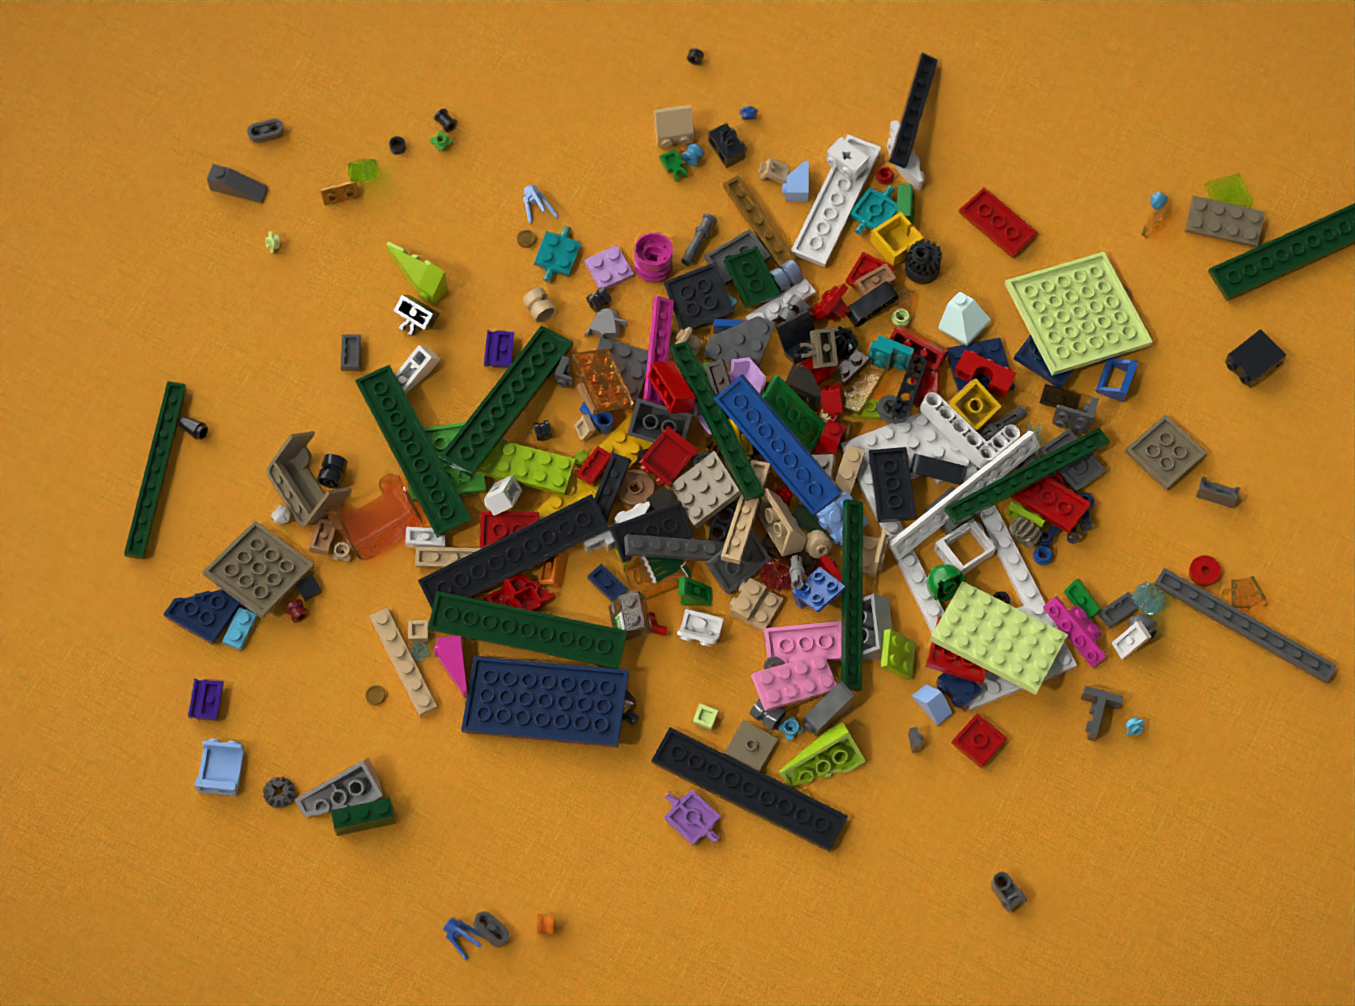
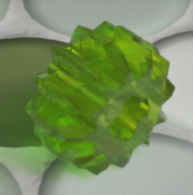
(363, 169)

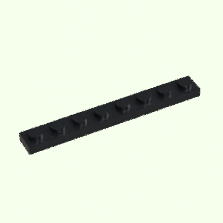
(913, 110)

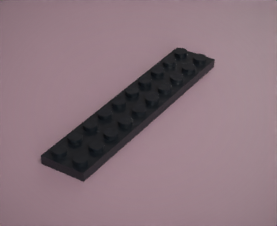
(517, 551)
(749, 789)

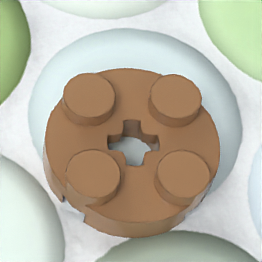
(645, 484)

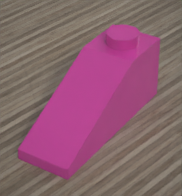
(451, 658)

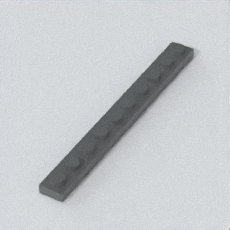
(1245, 626)

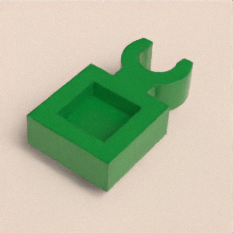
(673, 163)

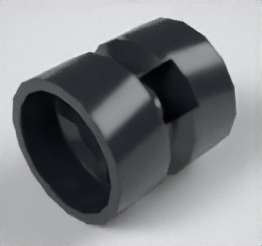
(332, 469)

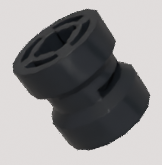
(598, 299)

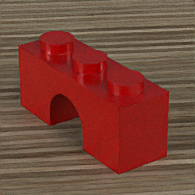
(972, 365)

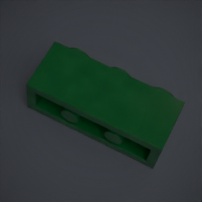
(363, 816)

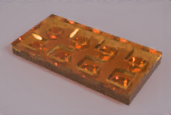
(602, 380)

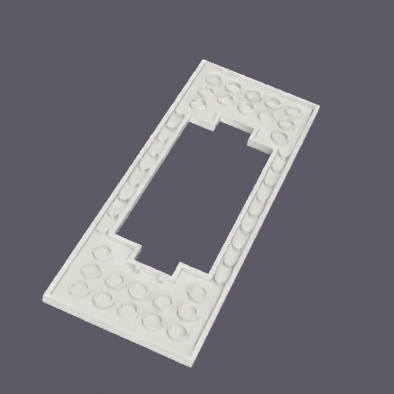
(926, 439)

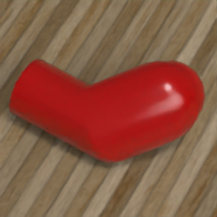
(657, 629)

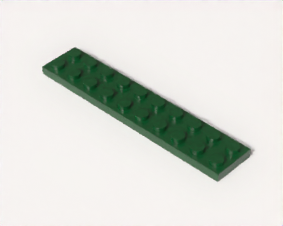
(1285, 253)
(506, 401)
(413, 451)
(527, 630)

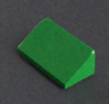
(906, 201)

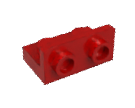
(929, 384)

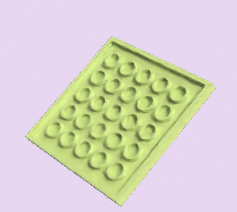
(1078, 313)

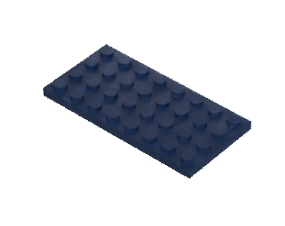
(545, 701)

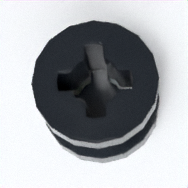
(542, 430)

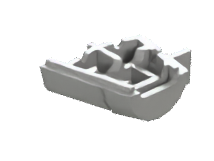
(606, 324)

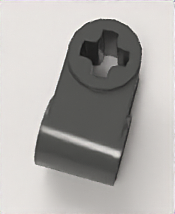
(1007, 893)

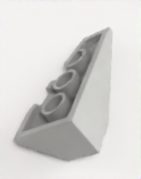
(349, 788)

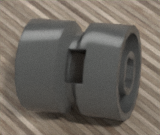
(795, 301)
(770, 718)

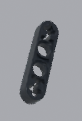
(910, 389)

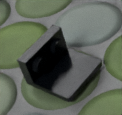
(793, 333)

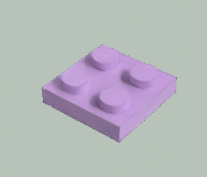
(609, 268)

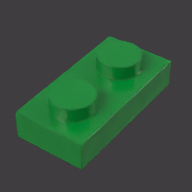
(1081, 596)

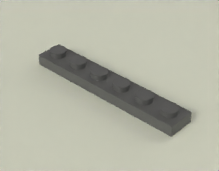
(671, 547)

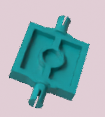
(873, 209)
(557, 254)

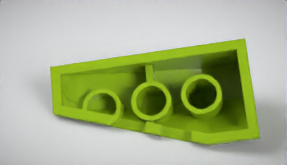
(424, 276)
(827, 755)

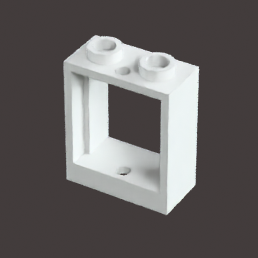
(976, 529)

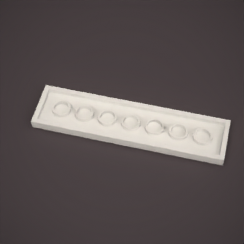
(832, 209)

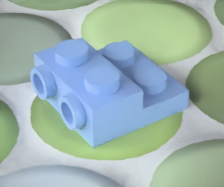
(832, 518)

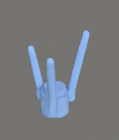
(533, 196)

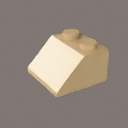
(673, 126)

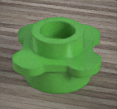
(441, 145)

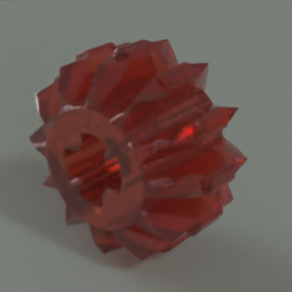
(775, 575)

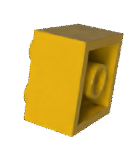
(974, 404)

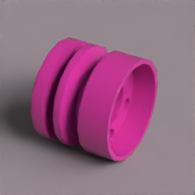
(653, 257)

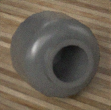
(1148, 622)

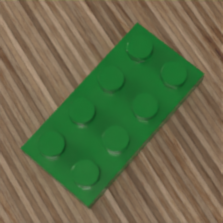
(794, 412)

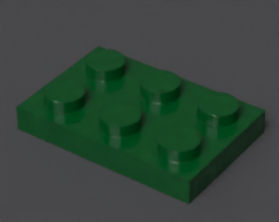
(751, 277)

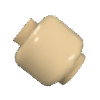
(817, 544)

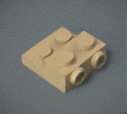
(755, 604)

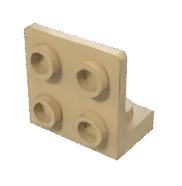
(873, 553)

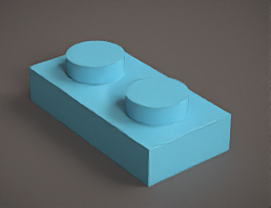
(239, 629)

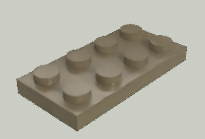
(1224, 221)

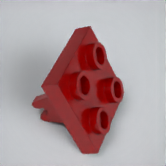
(831, 304)

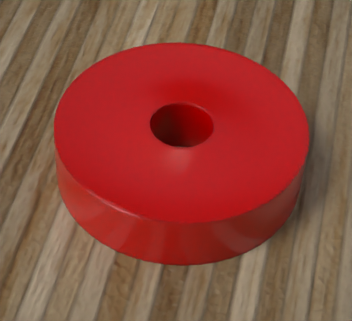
(1208, 563)

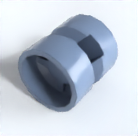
(786, 275)

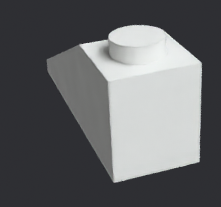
(416, 367)

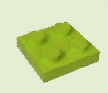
(898, 654)

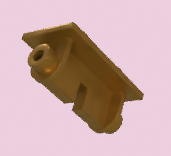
(339, 193)

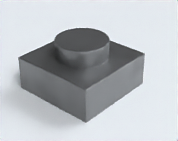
(916, 739)

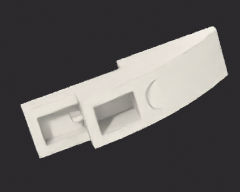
(911, 172)
(605, 538)

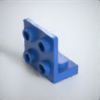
(818, 590)

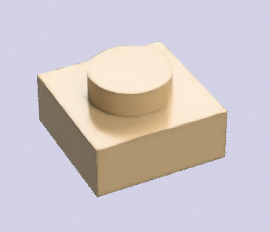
(584, 427)
(417, 630)

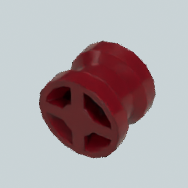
(297, 611)

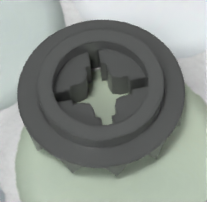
(882, 407)
(279, 801)

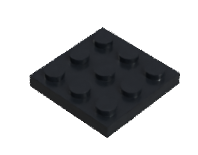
(699, 297)

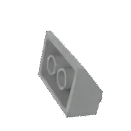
(875, 620)

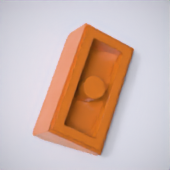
(553, 571)

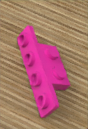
(1079, 627)

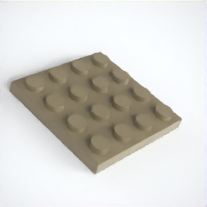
(258, 569)

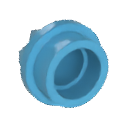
(1158, 200)

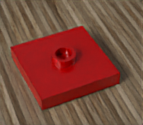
(979, 740)

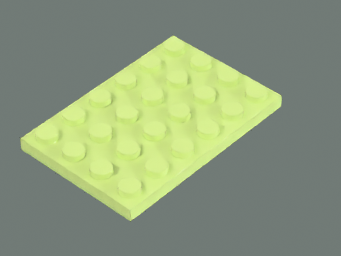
(998, 637)

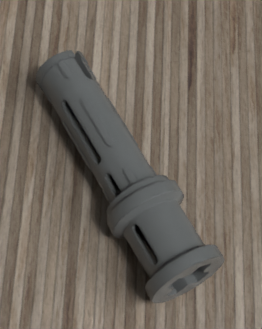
(702, 233)
(993, 428)

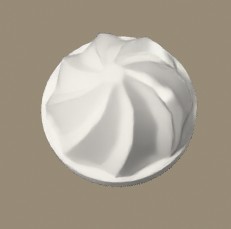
(281, 515)

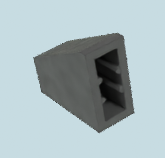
(829, 709)

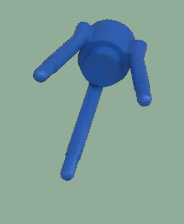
(457, 929)

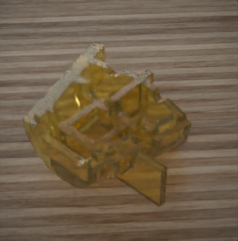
(1246, 593)

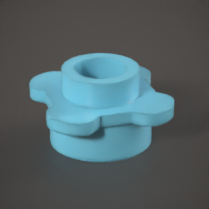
(790, 722)
(1134, 726)

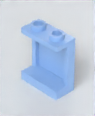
(220, 767)

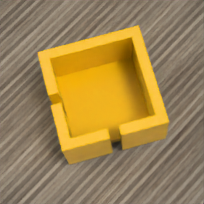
(893, 240)

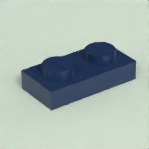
(606, 583)

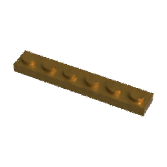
(758, 221)

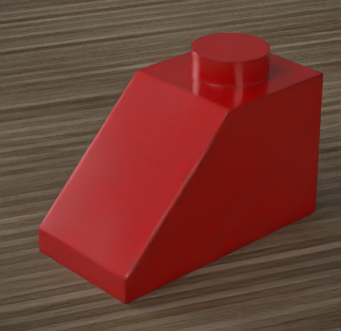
(832, 399)
(830, 438)

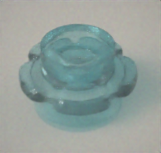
(419, 646)

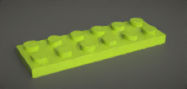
(529, 467)

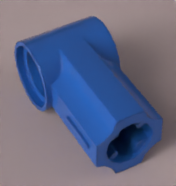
(598, 418)

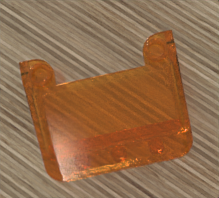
(379, 521)

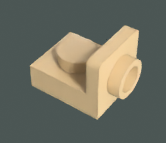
(774, 170)
(686, 335)

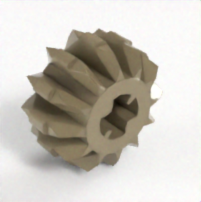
(1025, 531)

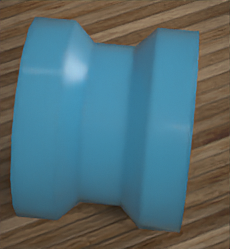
(692, 155)

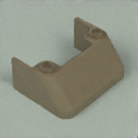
(296, 484)

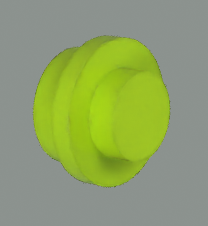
(581, 457)

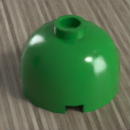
(944, 581)

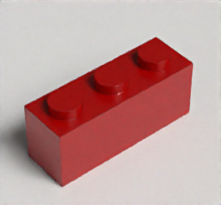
(931, 351)
(671, 387)

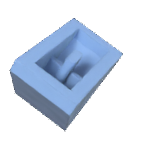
(933, 703)

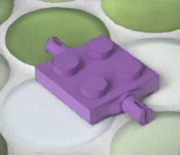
(692, 817)

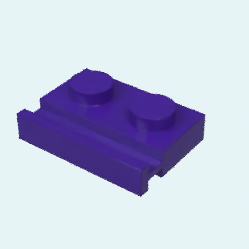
(499, 349)
(205, 699)

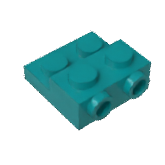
(889, 352)

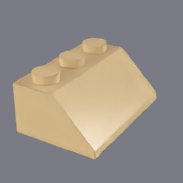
(780, 524)

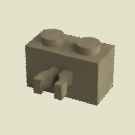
(823, 348)

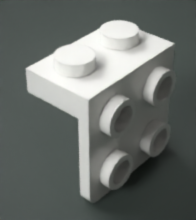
(700, 627)

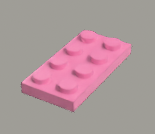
(804, 641)
(793, 682)

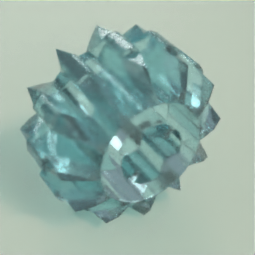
(1149, 598)

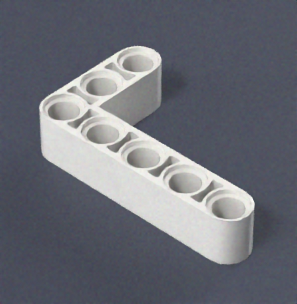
(965, 433)

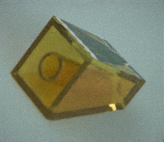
(655, 575)

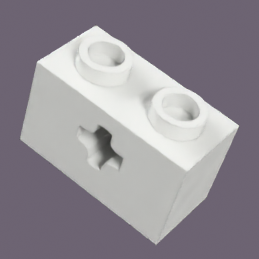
(847, 159)
(502, 495)

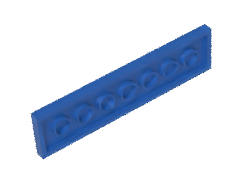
(777, 444)

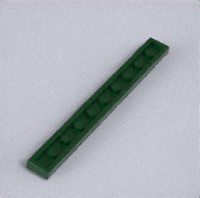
(717, 421)
(155, 470)
(1026, 476)
(853, 595)

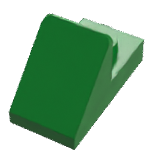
(693, 592)

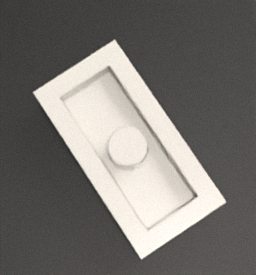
(422, 537)
(1131, 639)

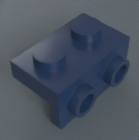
(958, 689)

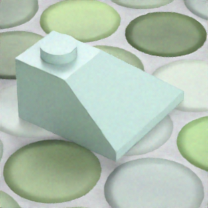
(963, 319)

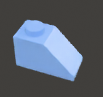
(797, 184)

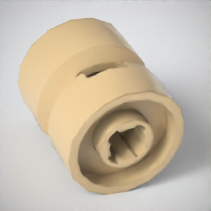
(539, 304)

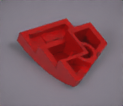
(521, 593)

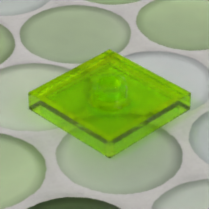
(1229, 190)

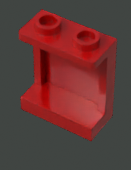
(667, 456)

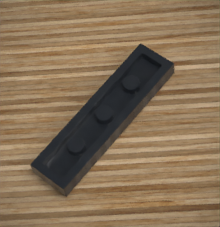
(611, 483)

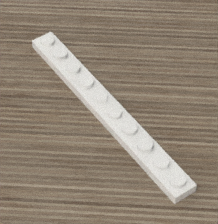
(988, 474)

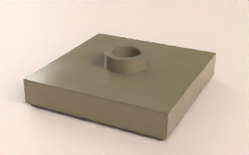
(751, 746)

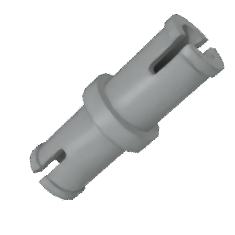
(796, 572)

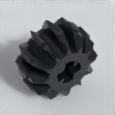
(845, 341)

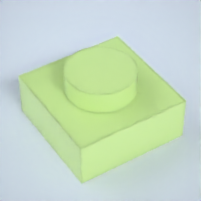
(705, 716)

